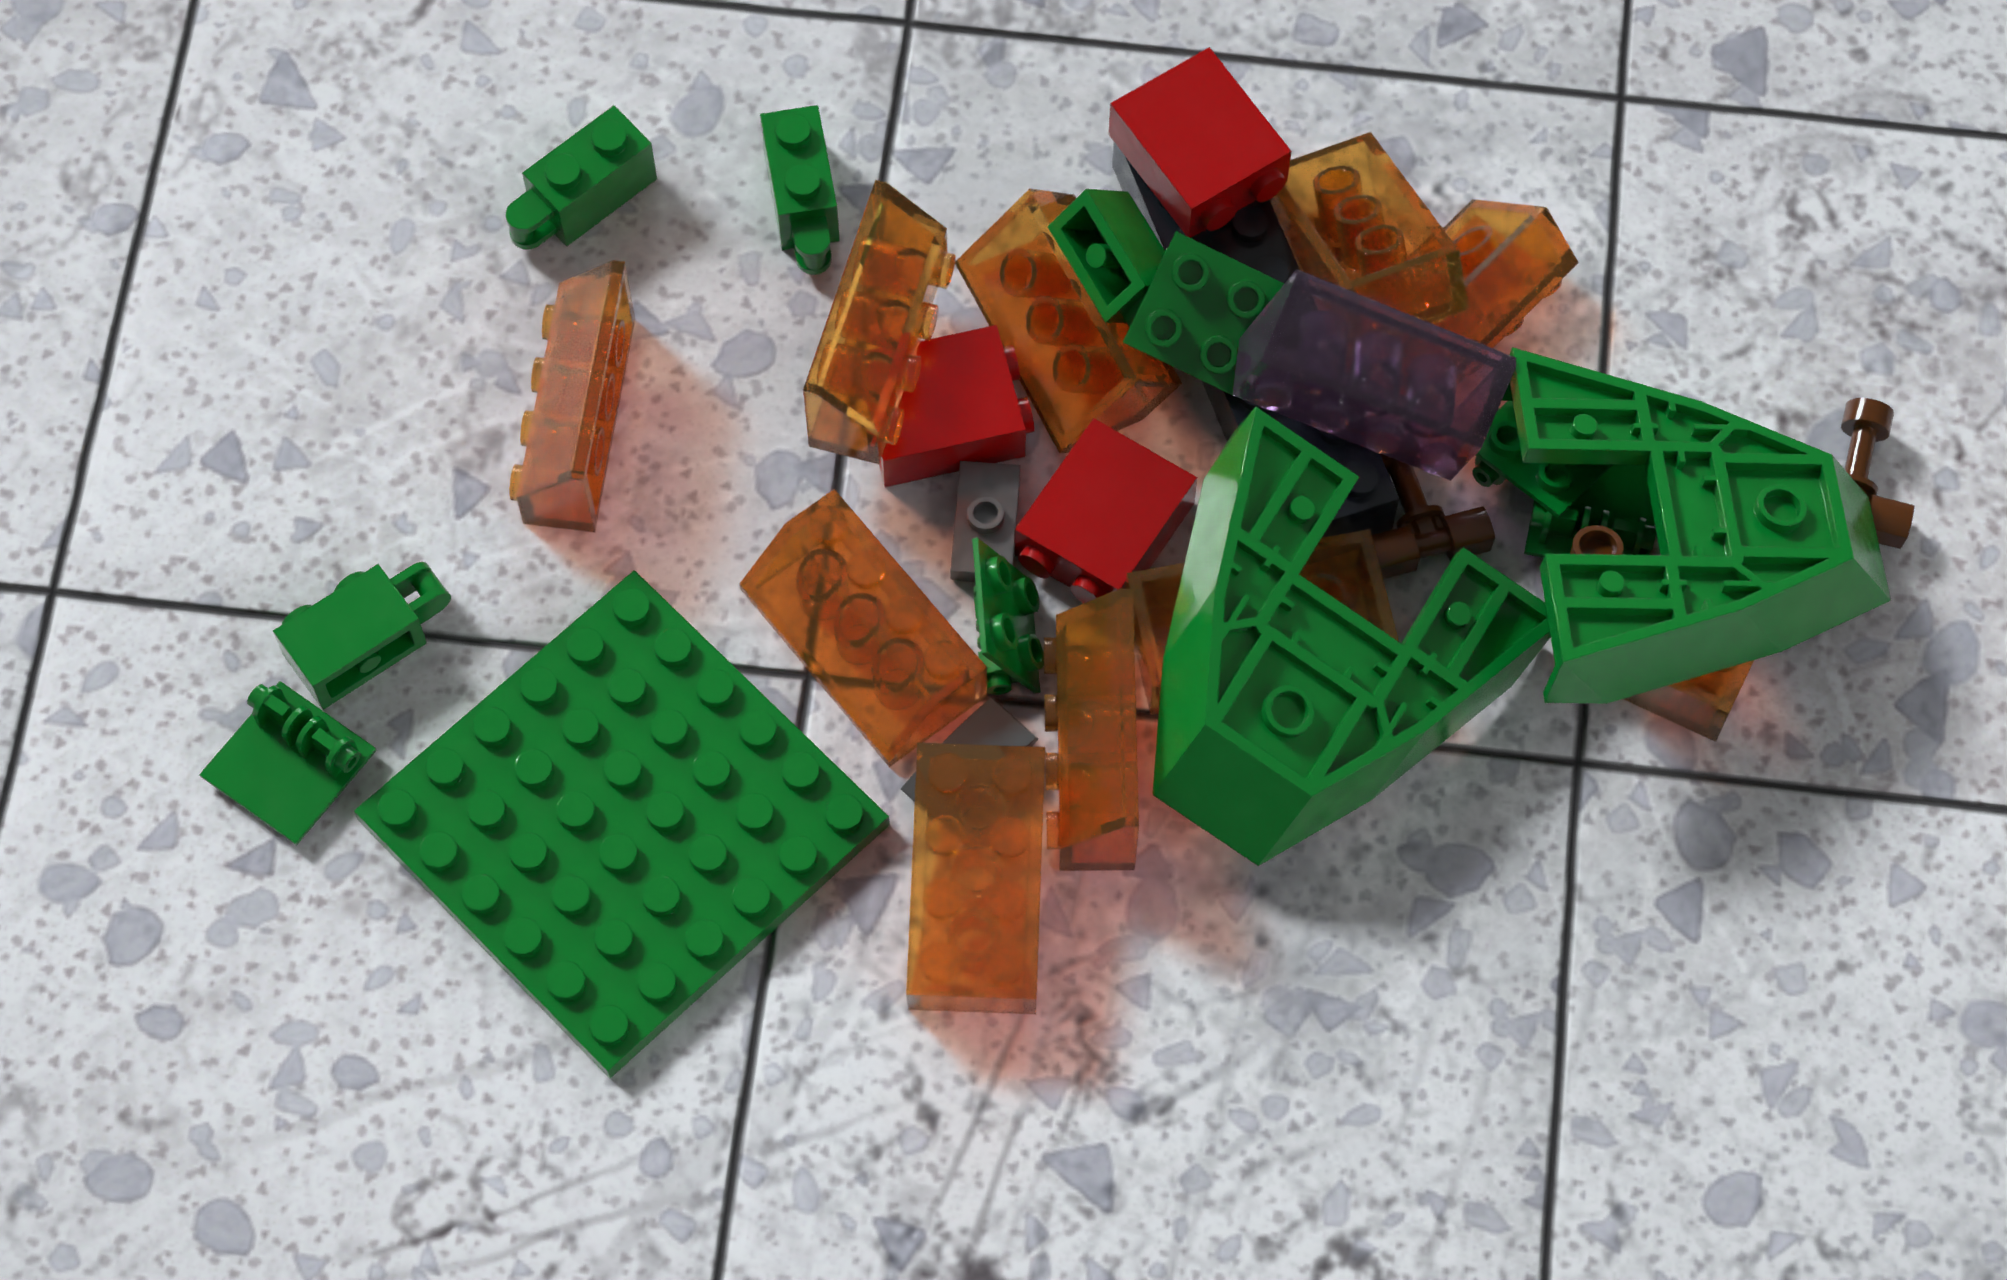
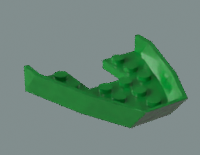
(1750, 529)
(1285, 698)

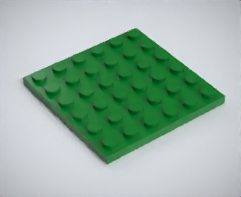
(622, 821)

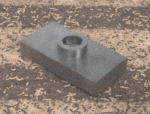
(984, 510)

